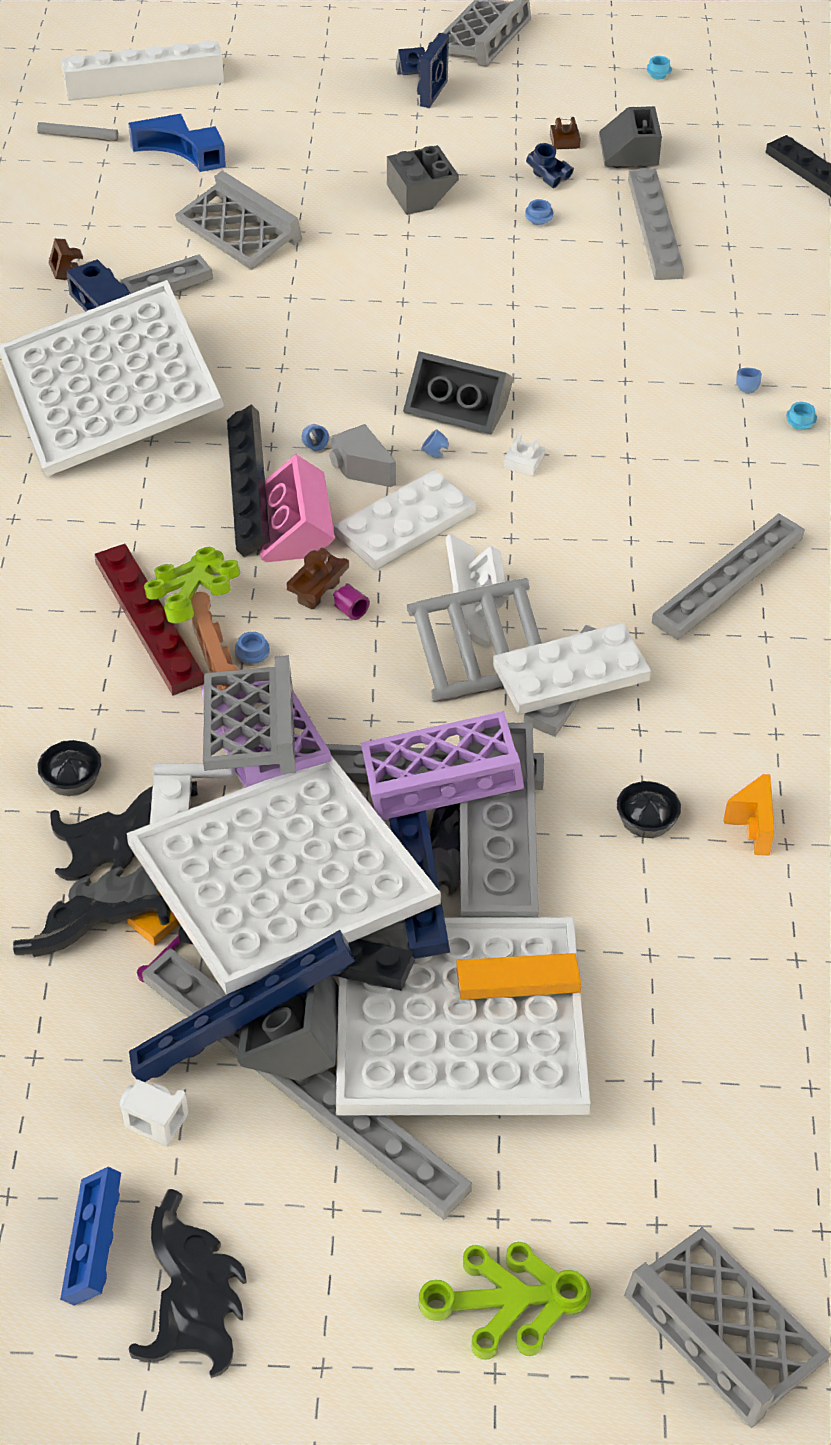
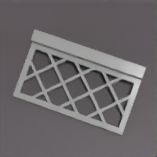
(487, 28)
(254, 209)
(276, 714)
(702, 1339)

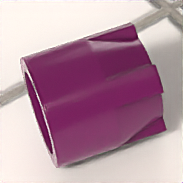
(351, 602)

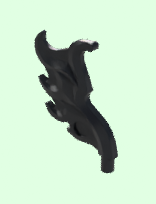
(103, 837)
(198, 1294)

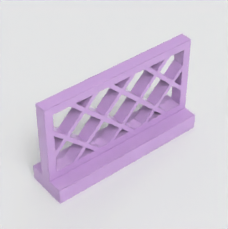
(309, 739)
(445, 784)

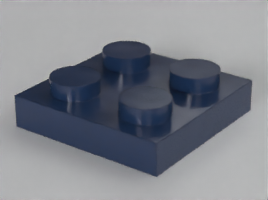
(433, 70)

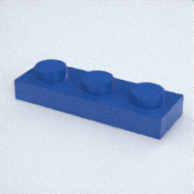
(91, 1236)

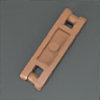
(210, 637)

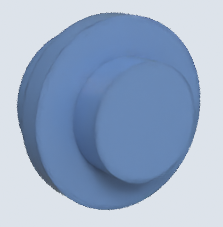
(539, 212)
(252, 648)

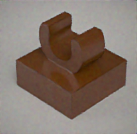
(565, 135)
(61, 258)

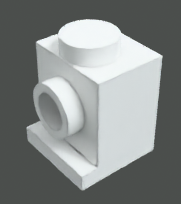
(153, 1111)

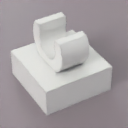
(524, 456)

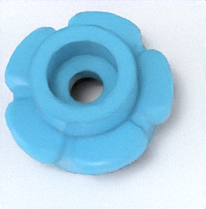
(659, 67)
(801, 415)

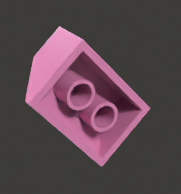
(297, 511)

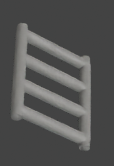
(453, 603)

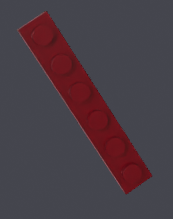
(149, 620)

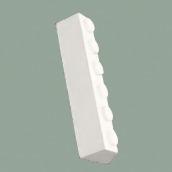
(143, 70)

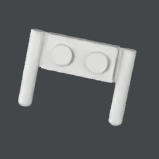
(173, 787)

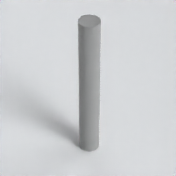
(77, 131)

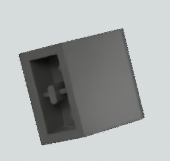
(632, 138)
(420, 178)

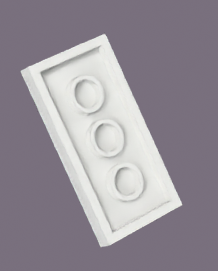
(404, 519)
(571, 668)

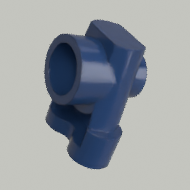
(547, 166)

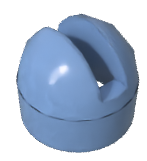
(748, 379)
(320, 434)
(434, 443)

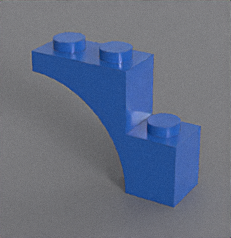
(170, 134)

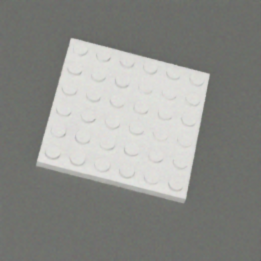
(108, 378)
(280, 871)
(456, 1056)

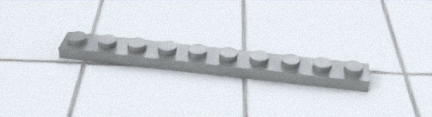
(372, 1136)

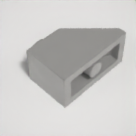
(363, 457)

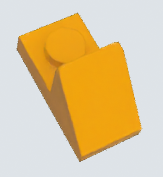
(755, 809)

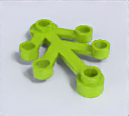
(202, 565)
(510, 1296)

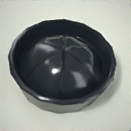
(69, 767)
(648, 808)

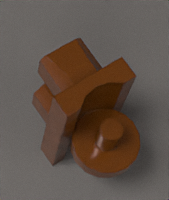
(317, 576)

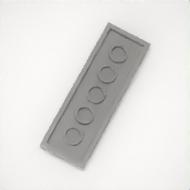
(500, 841)

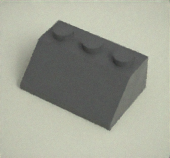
(457, 392)
(296, 1036)

